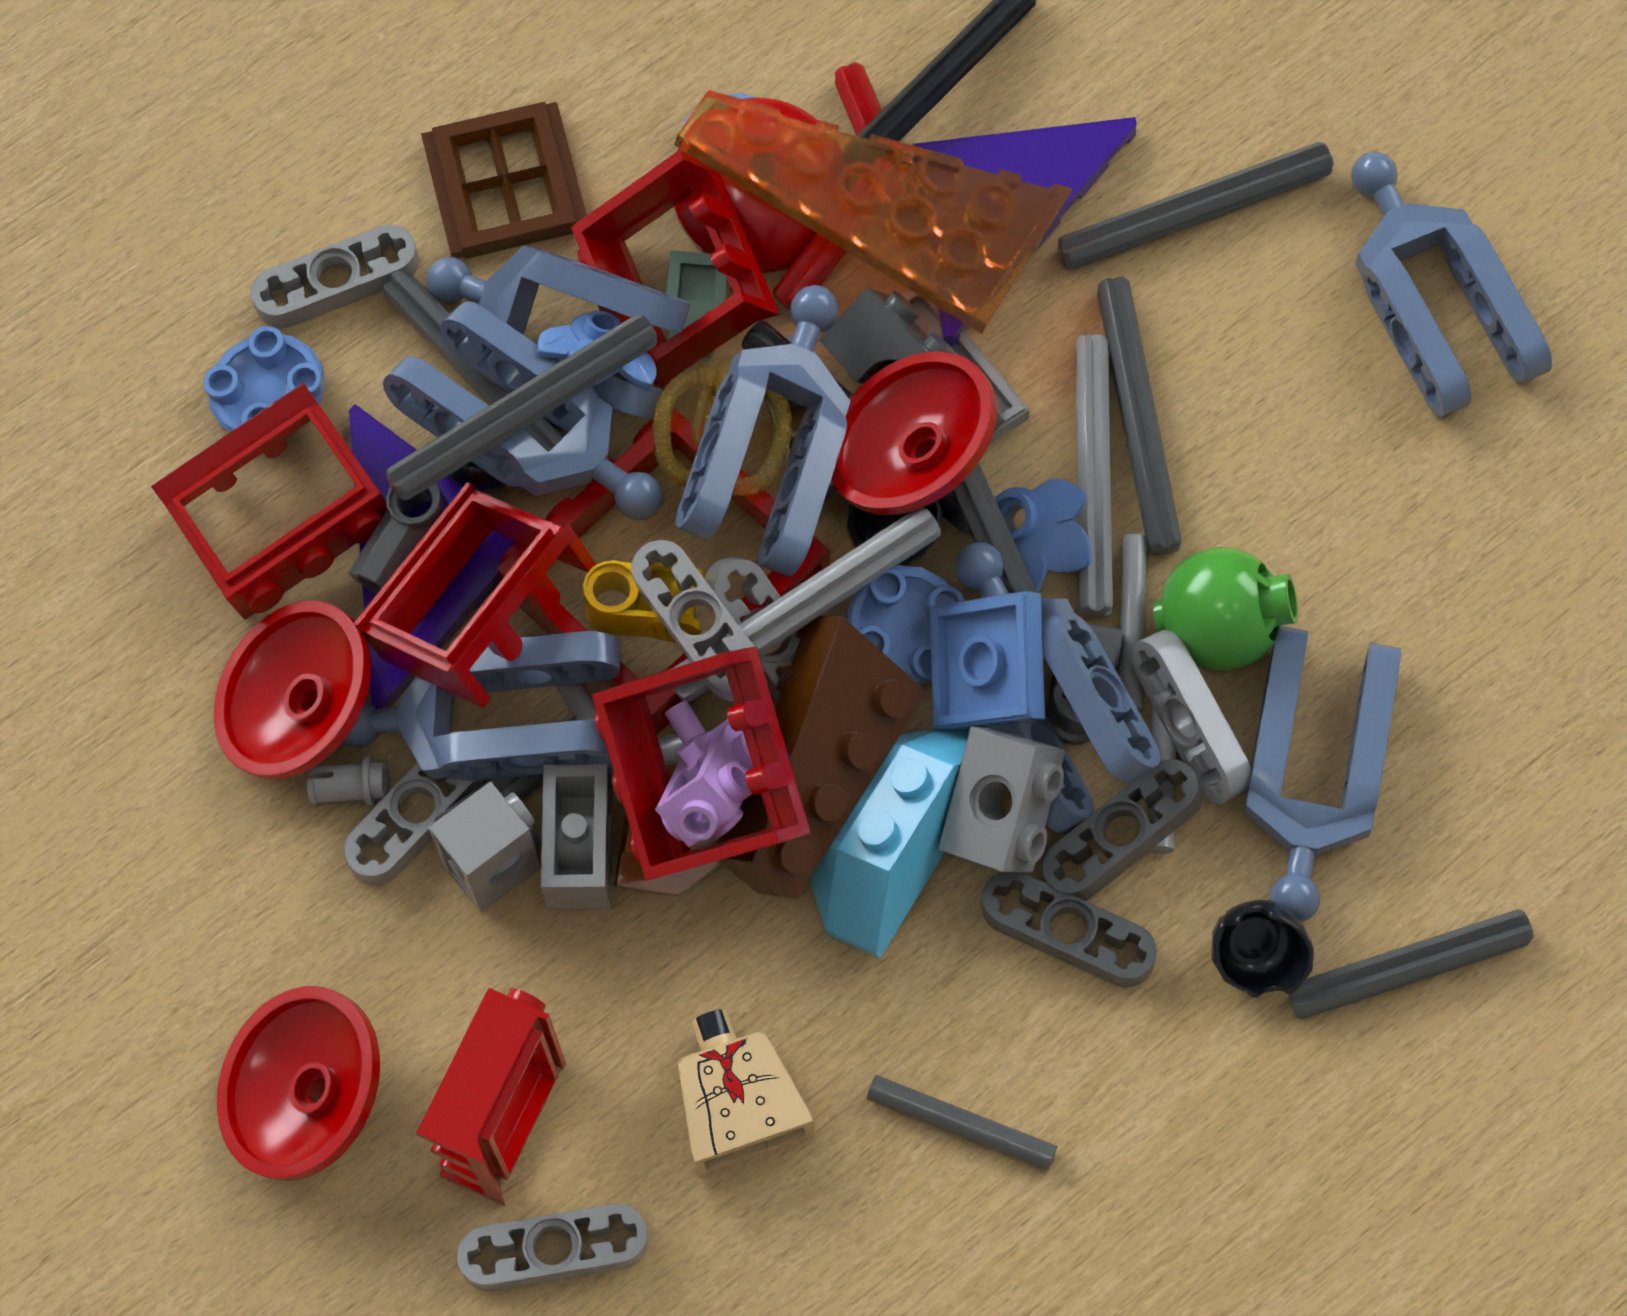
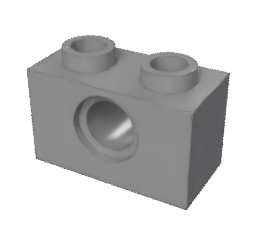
(976, 819)
(577, 836)
(487, 845)

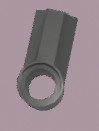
(396, 537)

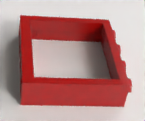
(597, 501)

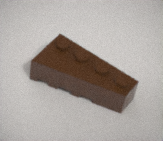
(839, 721)

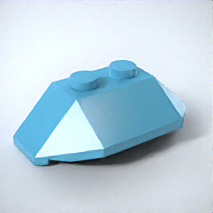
(889, 841)

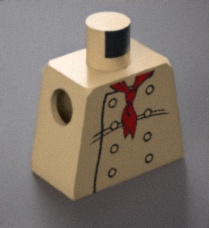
(737, 1096)

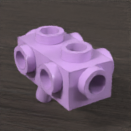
(708, 780)

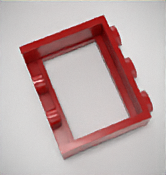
(603, 246)
(305, 549)
(434, 566)
(642, 776)
(493, 1092)

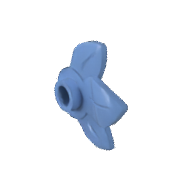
(565, 340)
(1049, 532)

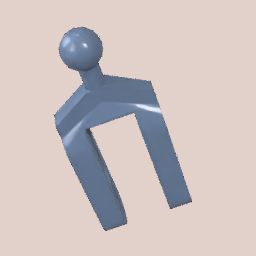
(1475, 266)
(514, 287)
(803, 378)
(519, 460)
(1088, 684)
(503, 752)
(1304, 826)

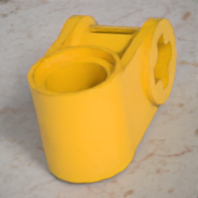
(634, 615)

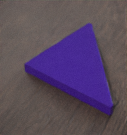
(1043, 156)
(376, 451)

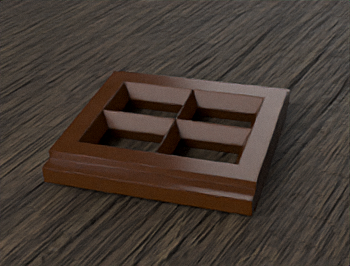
(453, 191)

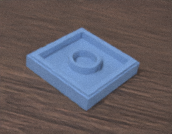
(987, 662)

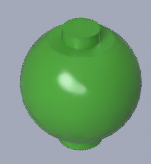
(1225, 607)

